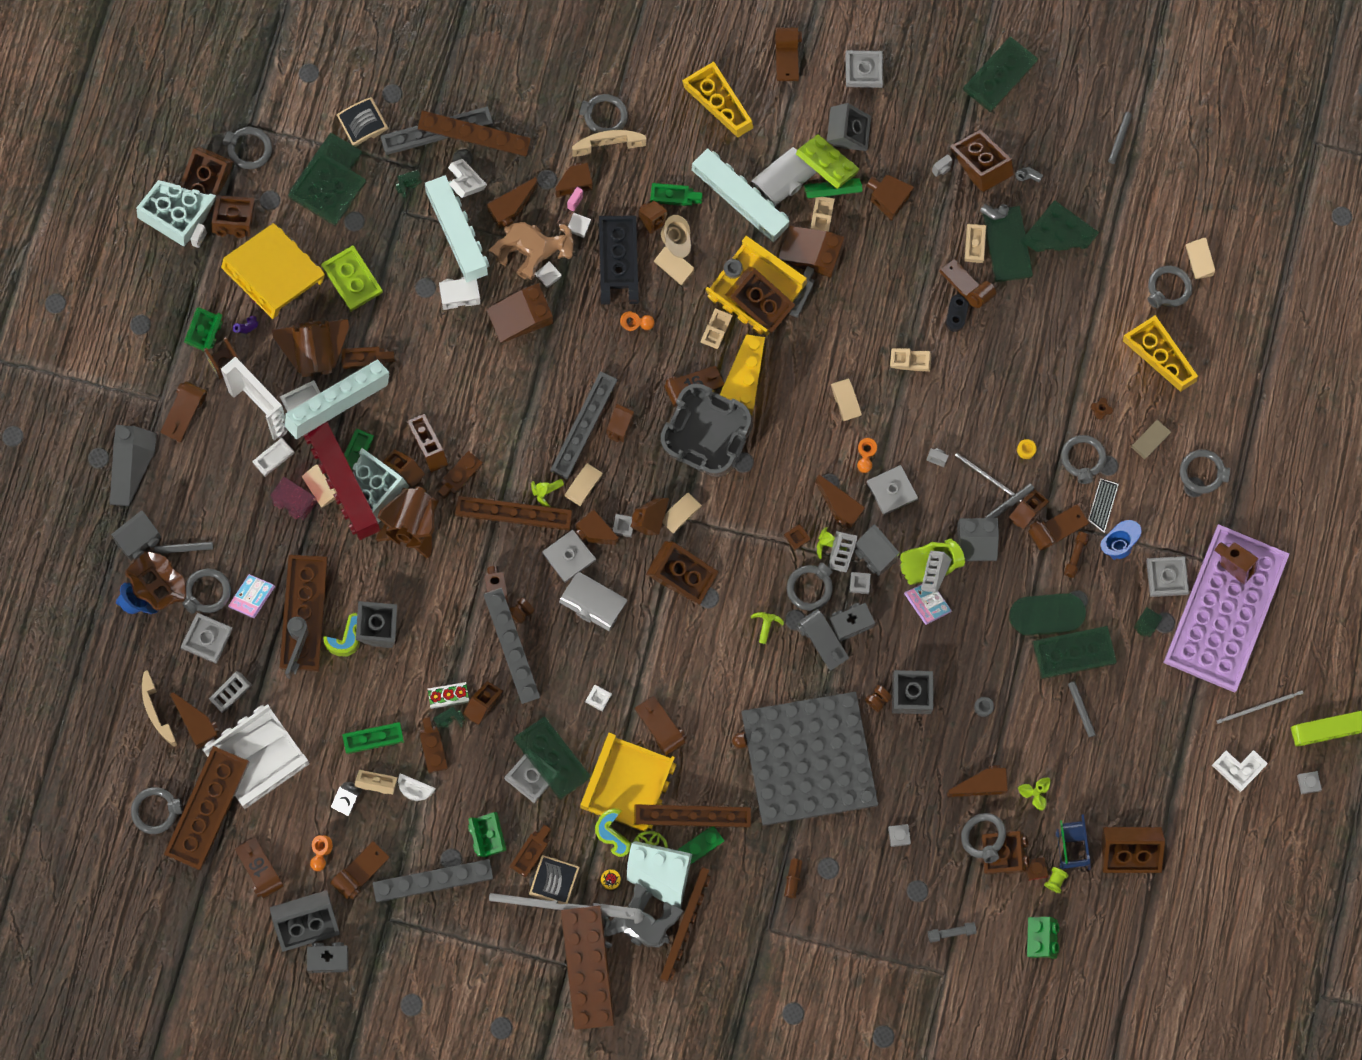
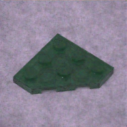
(1059, 231)

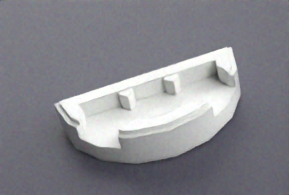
(414, 789)

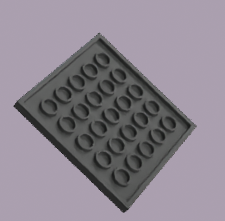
(809, 758)

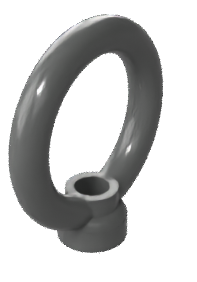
(587, 107)
(232, 138)
(1157, 299)
(1222, 474)
(1084, 475)
(823, 573)
(193, 605)
(174, 806)
(989, 853)

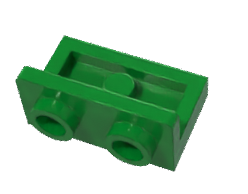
(203, 329)
(487, 835)
(1042, 937)

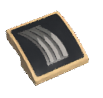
(362, 121)
(554, 880)

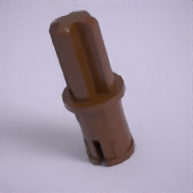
(793, 878)

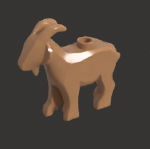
(533, 244)

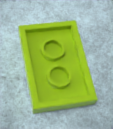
(827, 161)
(351, 278)

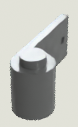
(298, 631)
(823, 638)

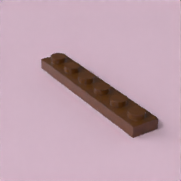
(473, 133)
(513, 513)
(692, 815)
(683, 933)

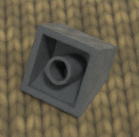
(848, 127)
(136, 536)
(978, 538)
(876, 551)
(376, 624)

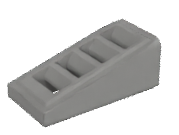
(848, 553)
(936, 565)
(234, 696)

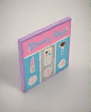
(251, 596)
(928, 605)

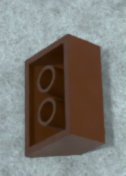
(1132, 849)

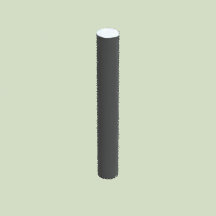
(1120, 137)
(1011, 501)
(184, 547)
(1081, 708)

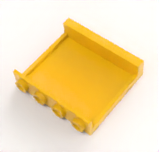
(772, 268)
(272, 269)
(625, 778)

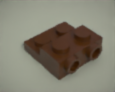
(233, 216)
(1011, 855)

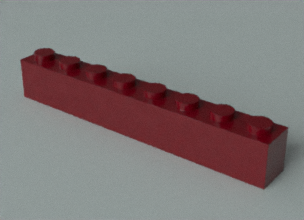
(342, 481)

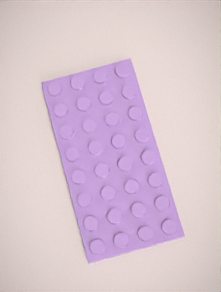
(1224, 614)

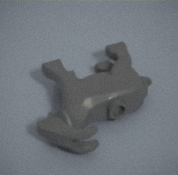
(647, 932)

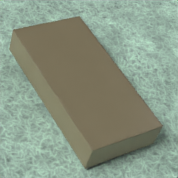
(1151, 439)

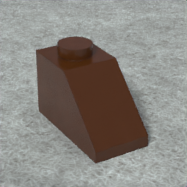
(575, 176)
(652, 216)
(620, 423)
(405, 467)
(1028, 509)
(650, 516)
(595, 530)
(482, 702)

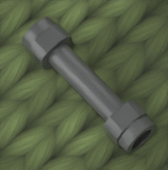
(968, 929)

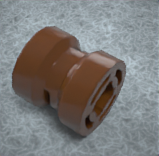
(521, 610)
(878, 698)

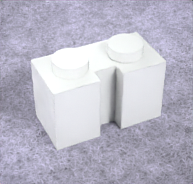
(459, 293)

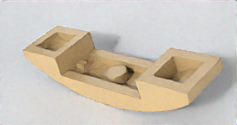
(632, 138)
(147, 689)

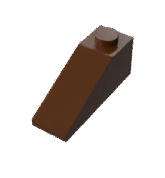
(508, 206)
(427, 443)
(842, 506)
(196, 722)
(988, 782)

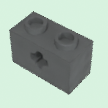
(845, 630)
(318, 964)

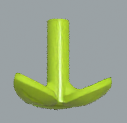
(544, 488)
(826, 539)
(768, 618)
(1042, 786)

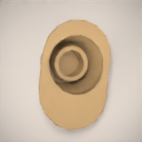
(676, 236)

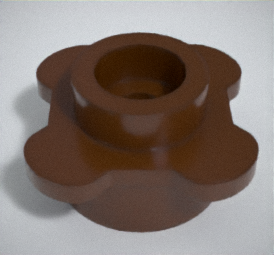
(1101, 413)

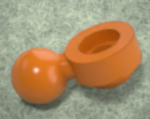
(646, 322)
(865, 465)
(318, 862)

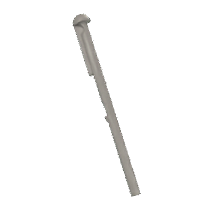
(607, 910)

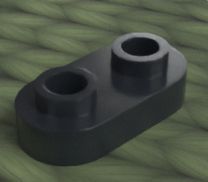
(958, 312)

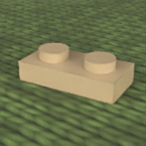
(975, 243)
(376, 782)

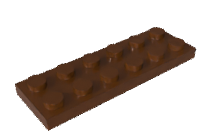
(306, 600)
(206, 808)
(587, 967)

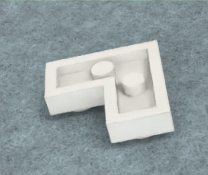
(467, 180)
(1239, 774)

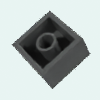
(912, 692)

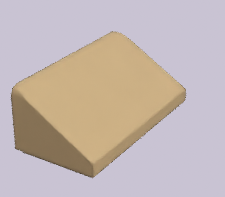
(1200, 258)
(676, 267)
(318, 486)

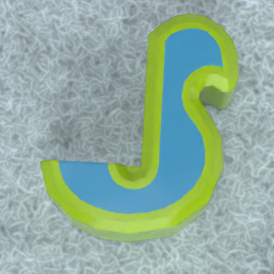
(349, 644)
(609, 835)

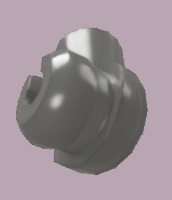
(1028, 173)
(996, 213)

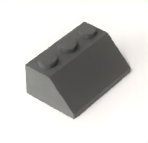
(304, 921)

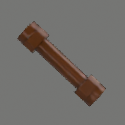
(1071, 569)

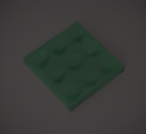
(327, 188)

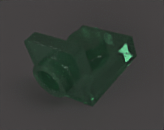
(408, 180)
(1147, 622)
(445, 718)

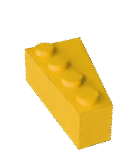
(718, 98)
(1160, 351)
(744, 374)

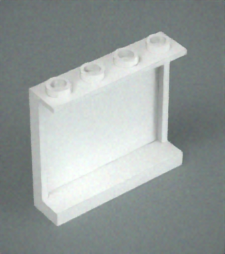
(240, 378)
(269, 765)

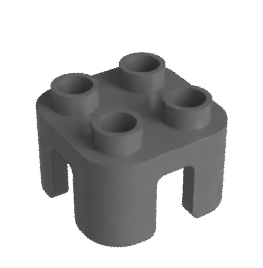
(707, 430)

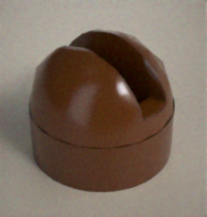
(739, 740)

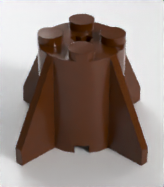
(313, 345)
(409, 520)

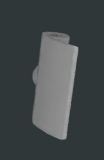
(783, 177)
(593, 601)

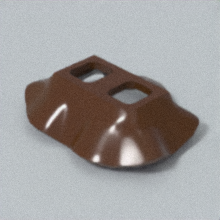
(165, 576)

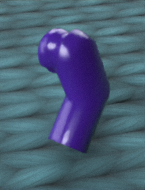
(245, 328)

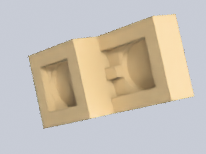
(822, 213)
(716, 328)
(910, 360)
(846, 399)
(583, 484)
(681, 512)

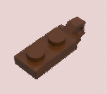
(361, 357)
(460, 474)
(432, 747)
(531, 852)

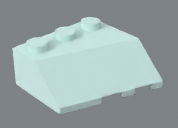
(174, 210)
(377, 481)
(659, 871)

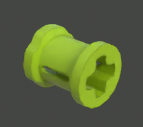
(1056, 880)

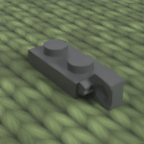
(801, 299)

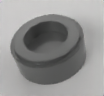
(733, 268)
(984, 706)

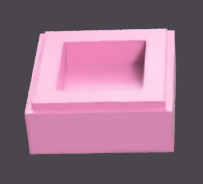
(575, 199)

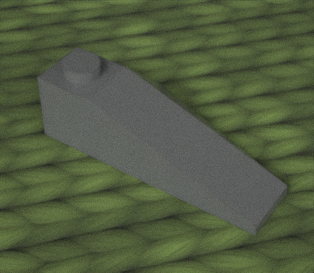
(131, 456)

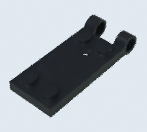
(618, 250)

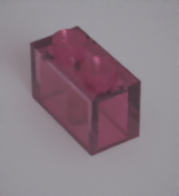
(293, 498)

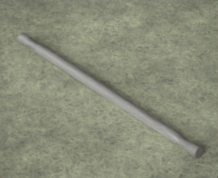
(986, 475)
(1259, 707)

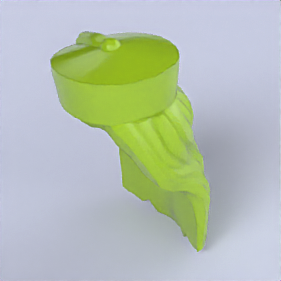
(915, 559)

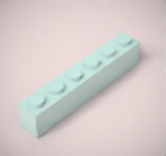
(740, 194)
(456, 228)
(336, 399)

